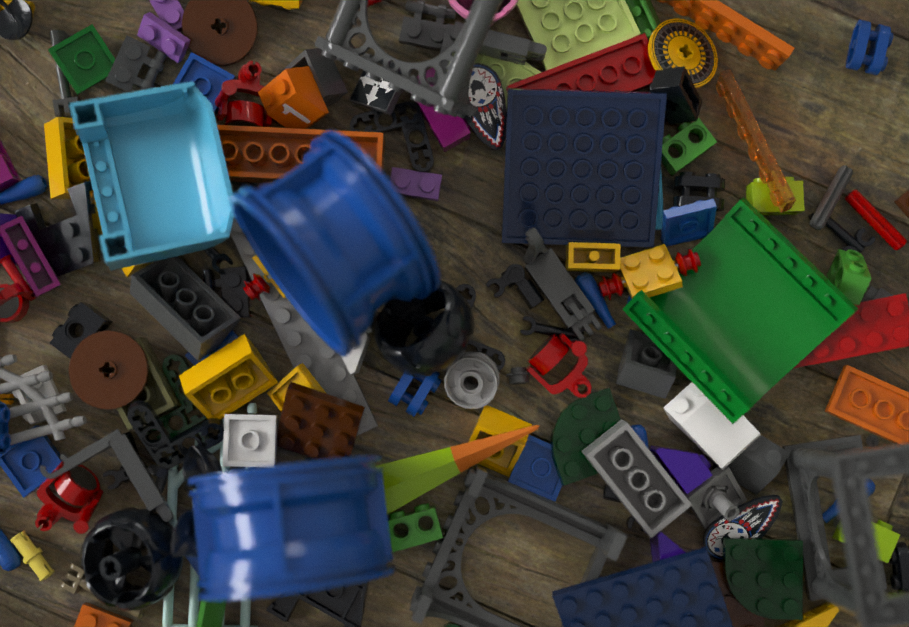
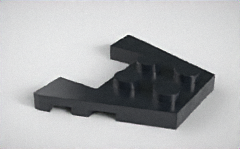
(71, 242)
(341, 602)

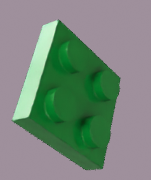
(83, 59)

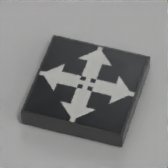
(375, 94)

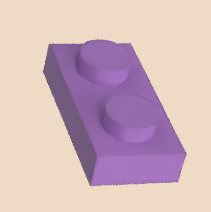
(170, 12)
(163, 37)
(416, 183)

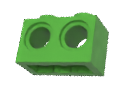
(687, 150)
(850, 274)
(416, 534)

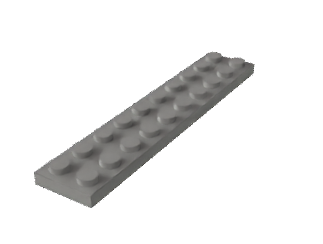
(303, 343)

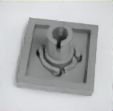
(720, 499)

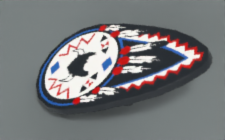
(491, 116)
(752, 522)

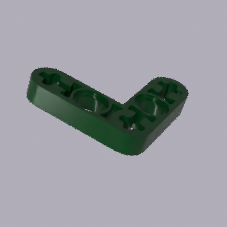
(184, 400)

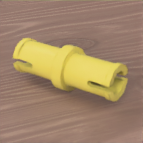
(32, 556)

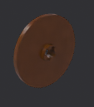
(207, 41)
(121, 386)

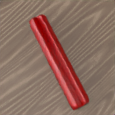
(876, 219)

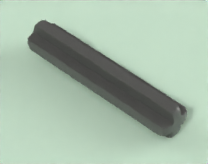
(831, 198)

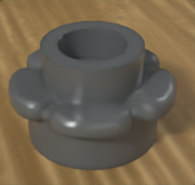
(518, 376)

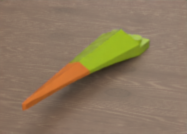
(418, 474)

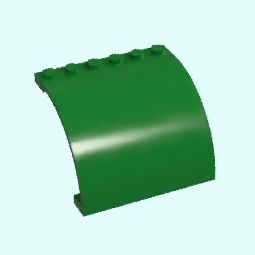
(744, 313)

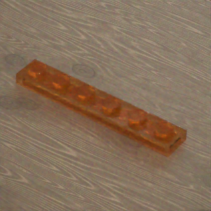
(758, 147)

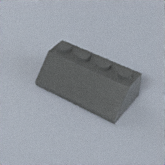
(184, 305)

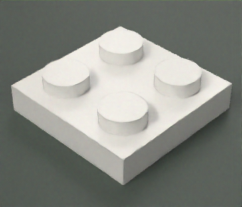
(250, 440)

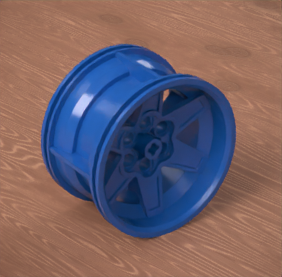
(337, 240)
(291, 528)

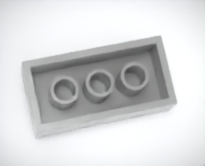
(636, 478)

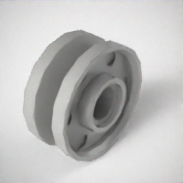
(472, 395)

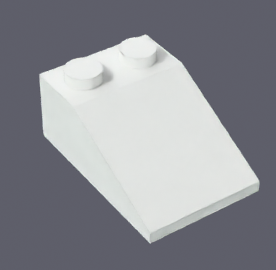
(709, 427)

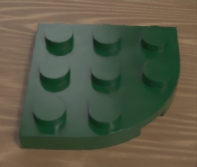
(576, 429)
(766, 575)

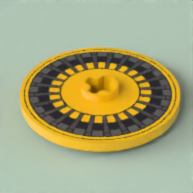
(695, 43)

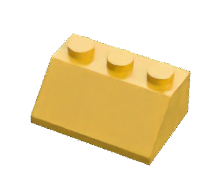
(64, 157)
(227, 379)

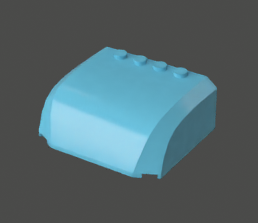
(155, 173)

